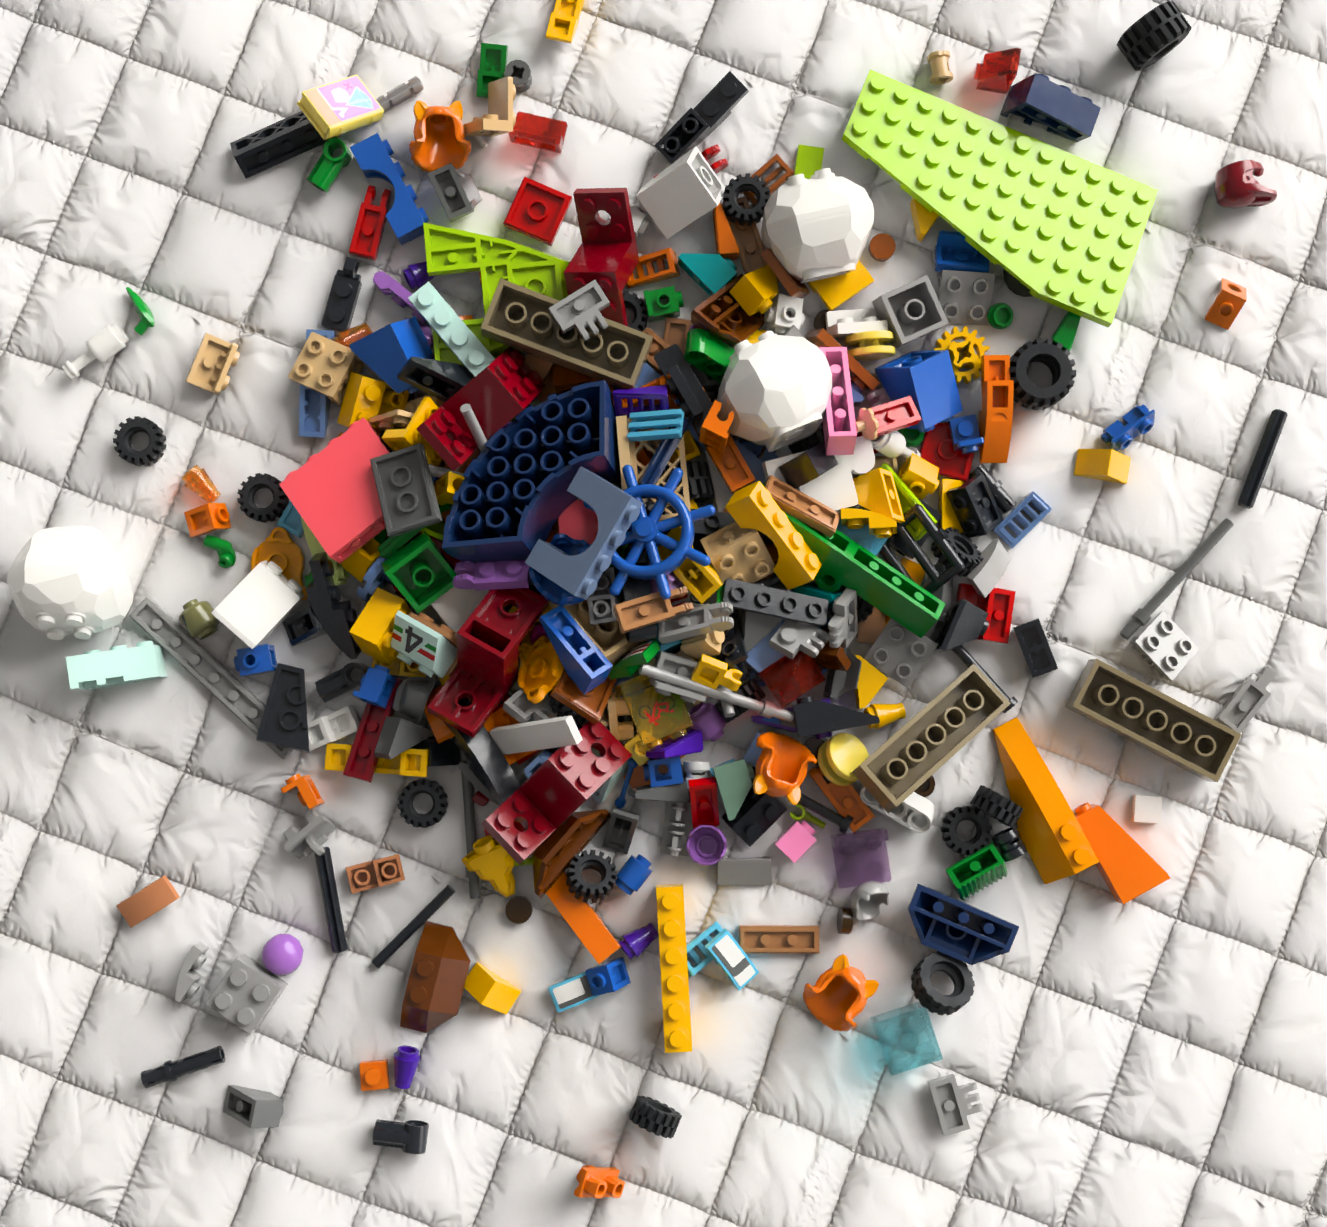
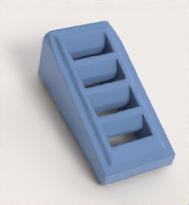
(1039, 503)

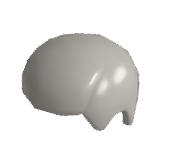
(867, 899)

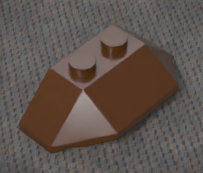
(725, 317)
(562, 845)
(435, 979)

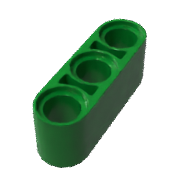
(707, 353)

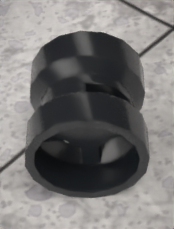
(1009, 844)

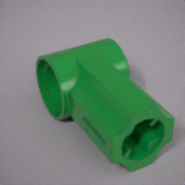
(327, 167)

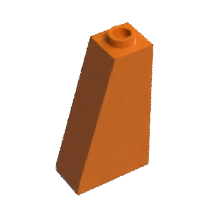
(1121, 859)

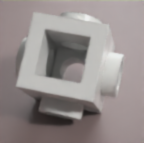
(784, 313)

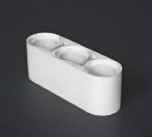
(906, 812)

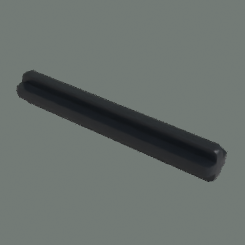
(1262, 458)
(331, 901)

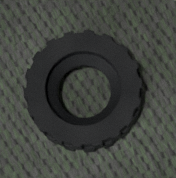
(929, 996)

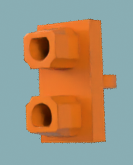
(598, 1182)

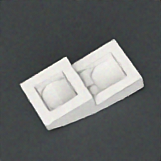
(332, 727)

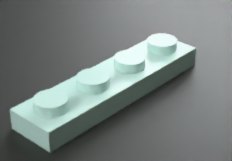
(451, 329)

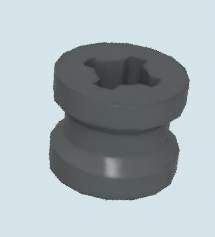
(521, 82)

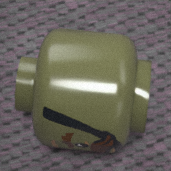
(198, 619)

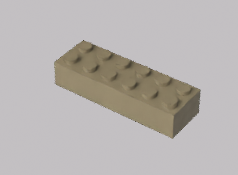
(523, 322)
(1153, 720)
(931, 738)

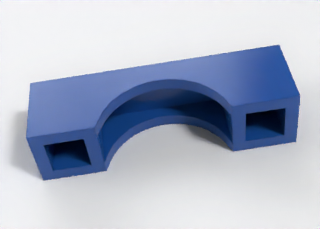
(375, 162)

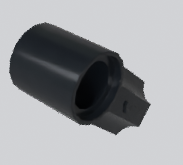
(339, 682)
(408, 1136)

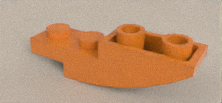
(997, 408)

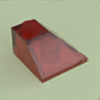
(791, 678)

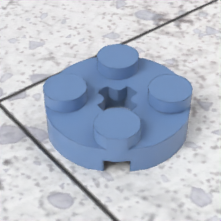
(374, 578)

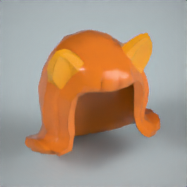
(439, 137)
(781, 766)
(839, 995)

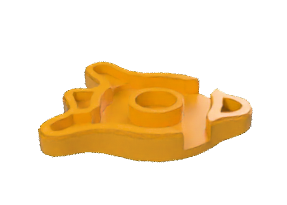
(284, 553)
(538, 669)

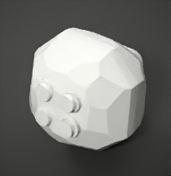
(818, 225)
(775, 390)
(70, 583)

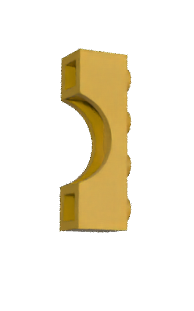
(757, 510)

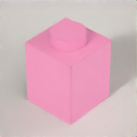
(796, 840)

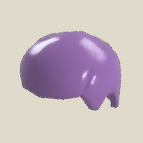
(706, 844)
(282, 954)

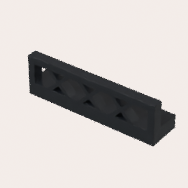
(275, 144)

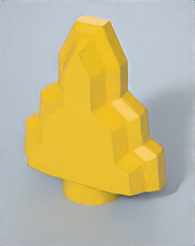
(492, 864)

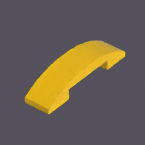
(564, 20)
(408, 763)

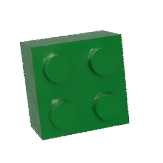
(420, 572)

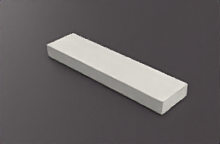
(536, 735)

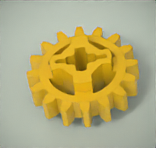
(970, 359)

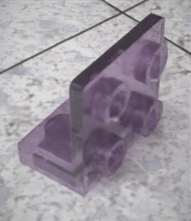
(861, 857)

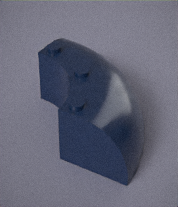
(525, 471)

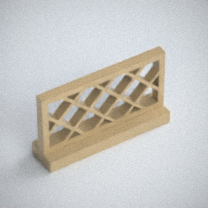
(628, 456)

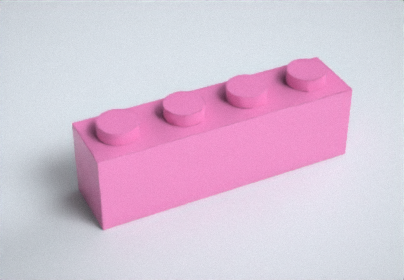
(839, 416)

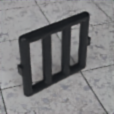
(939, 537)

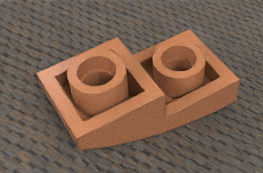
(375, 873)
(148, 901)

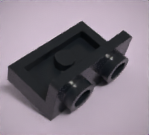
(733, 649)
(755, 816)

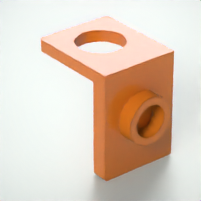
(1227, 304)

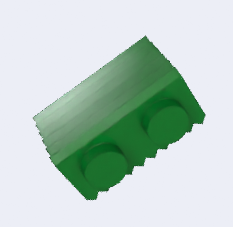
(976, 871)

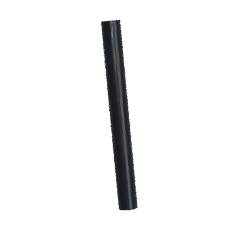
(413, 926)

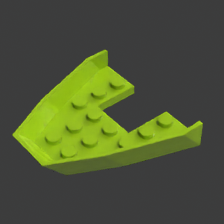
(463, 251)

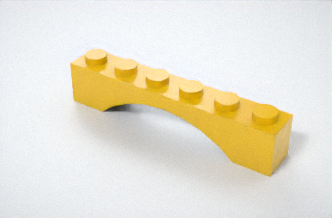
(674, 968)

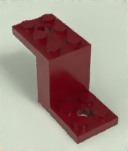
(606, 249)
(495, 398)
(487, 657)
(556, 791)

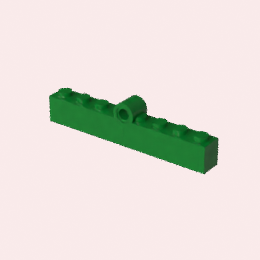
(874, 580)

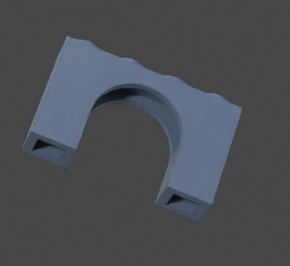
(615, 514)

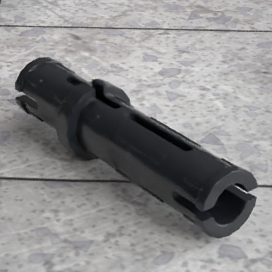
(172, 1070)

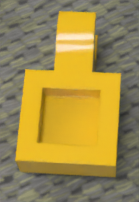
(714, 672)

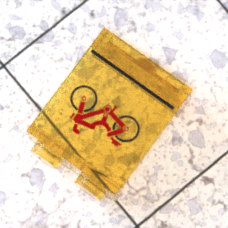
(653, 712)

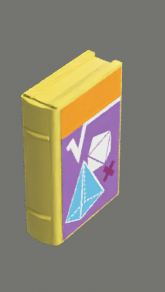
(340, 107)

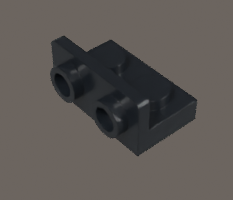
(975, 506)

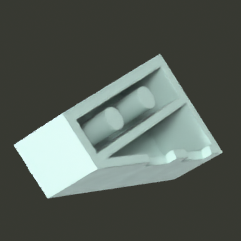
(116, 666)

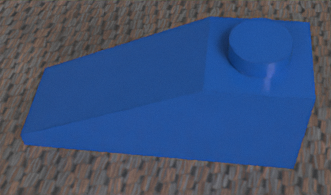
(576, 651)

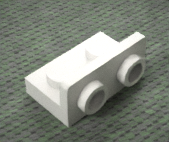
(848, 322)

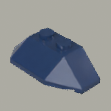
(959, 927)

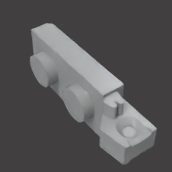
(1246, 700)

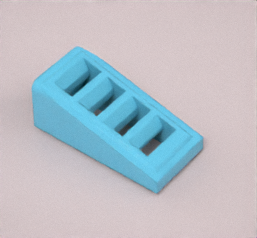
(716, 928)

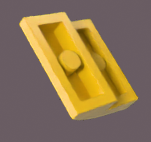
(841, 288)

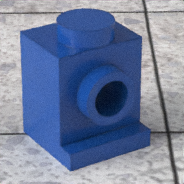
(376, 686)
(672, 776)

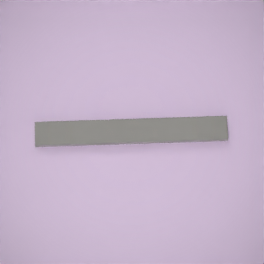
(202, 666)

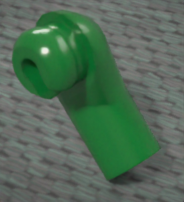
(224, 550)

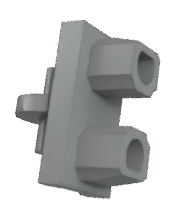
(310, 837)

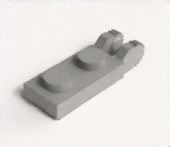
(696, 622)

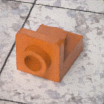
(207, 519)
(307, 794)

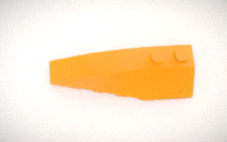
(1047, 821)

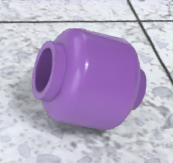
(708, 720)

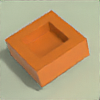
(374, 1075)

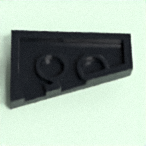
(285, 712)

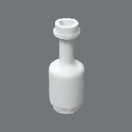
(100, 347)
(894, 445)

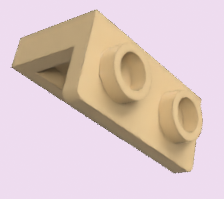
(212, 364)

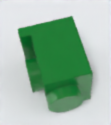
(656, 310)

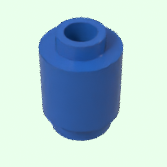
(633, 874)

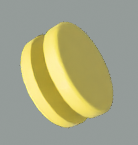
(871, 345)
(840, 757)

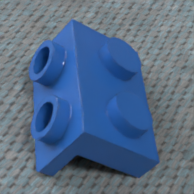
(956, 254)

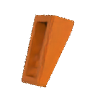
(724, 238)
(663, 274)

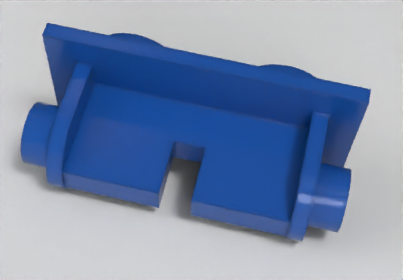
(1138, 422)

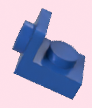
(965, 434)
(608, 977)

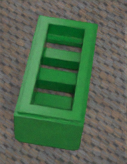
(1066, 331)

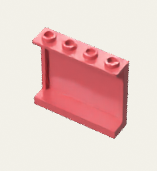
(339, 492)

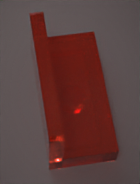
(539, 132)

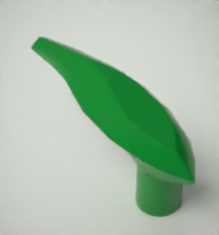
(143, 311)

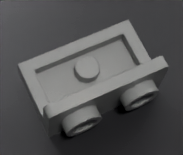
(680, 666)

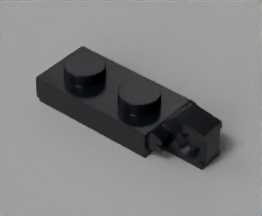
(343, 297)

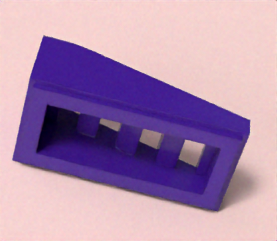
(652, 392)
(684, 745)

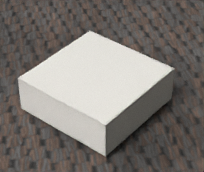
(1146, 809)

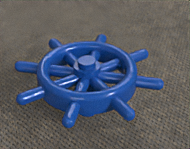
(648, 534)

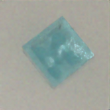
(906, 1038)

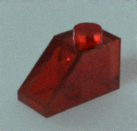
(997, 70)

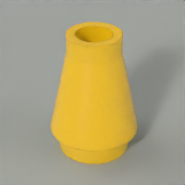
(886, 712)

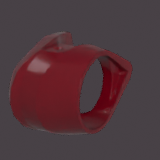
(1238, 188)

